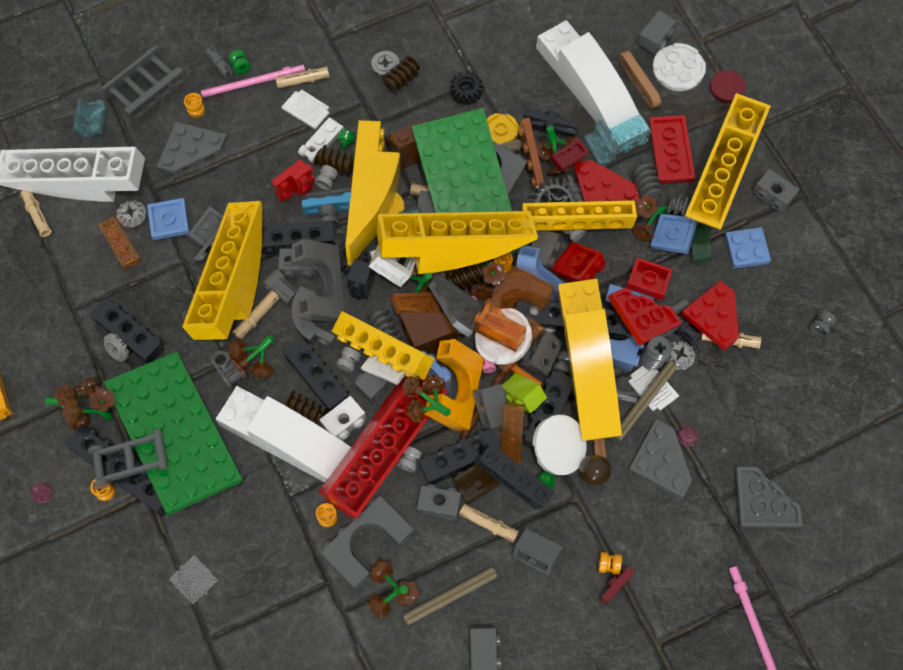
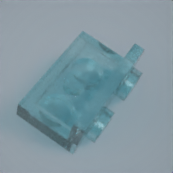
(89, 118)
(630, 133)
(601, 144)

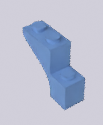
(530, 261)

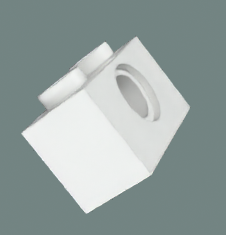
(346, 409)

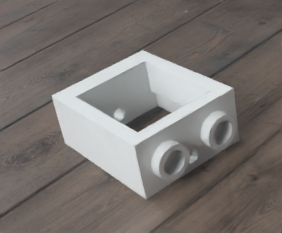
(391, 269)

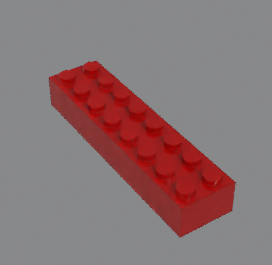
(374, 453)

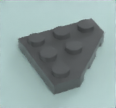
(188, 147)
(456, 304)
(662, 461)
(764, 502)

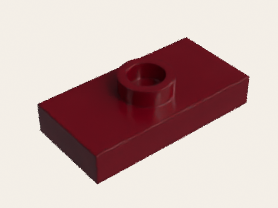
(569, 155)
(616, 584)

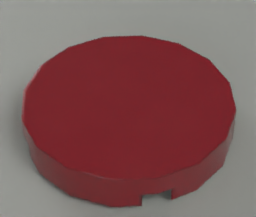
(726, 84)

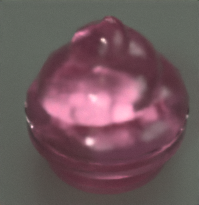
(688, 436)
(41, 492)

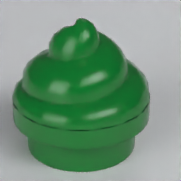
(346, 138)
(547, 478)

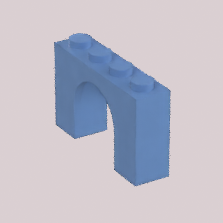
(625, 351)

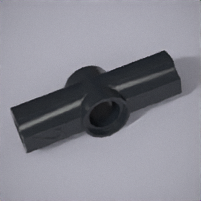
(552, 118)

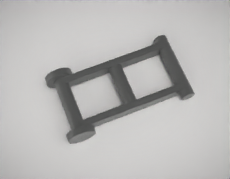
(99, 450)

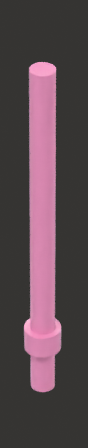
(251, 81)
(740, 588)

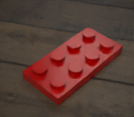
(671, 149)

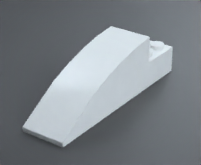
(587, 74)
(73, 172)
(282, 433)

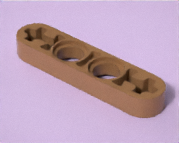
(639, 79)

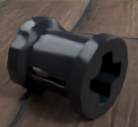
(689, 333)

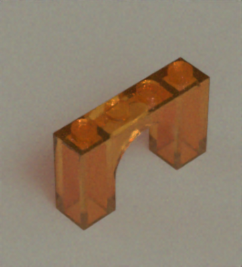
(515, 285)

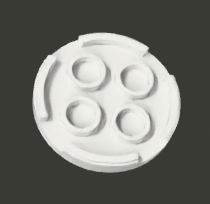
(679, 67)
(499, 354)
(559, 445)

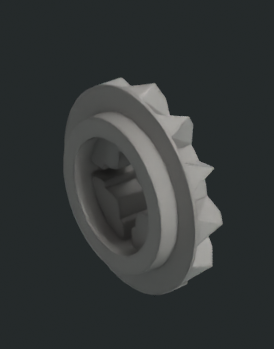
(378, 61)
(138, 215)
(116, 347)
(683, 362)

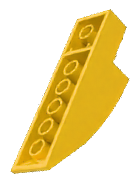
(727, 161)
(373, 187)
(453, 239)
(229, 275)
(590, 359)

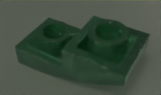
(701, 244)

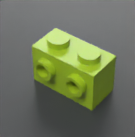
(524, 391)

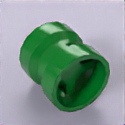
(239, 61)

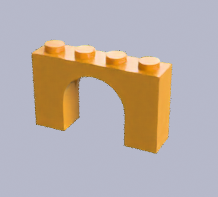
(467, 368)

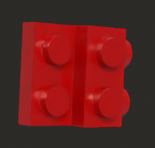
(295, 179)
(579, 263)
(649, 278)

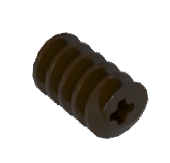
(401, 73)
(335, 160)
(466, 275)
(304, 409)

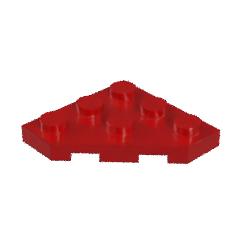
(602, 184)
(643, 315)
(715, 315)

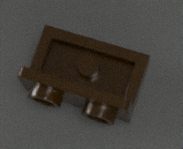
(474, 483)

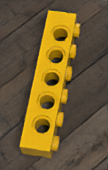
(582, 215)
(382, 345)

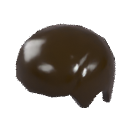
(595, 469)

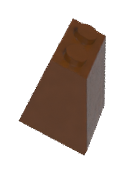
(404, 143)
(426, 330)

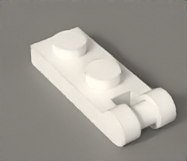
(325, 135)

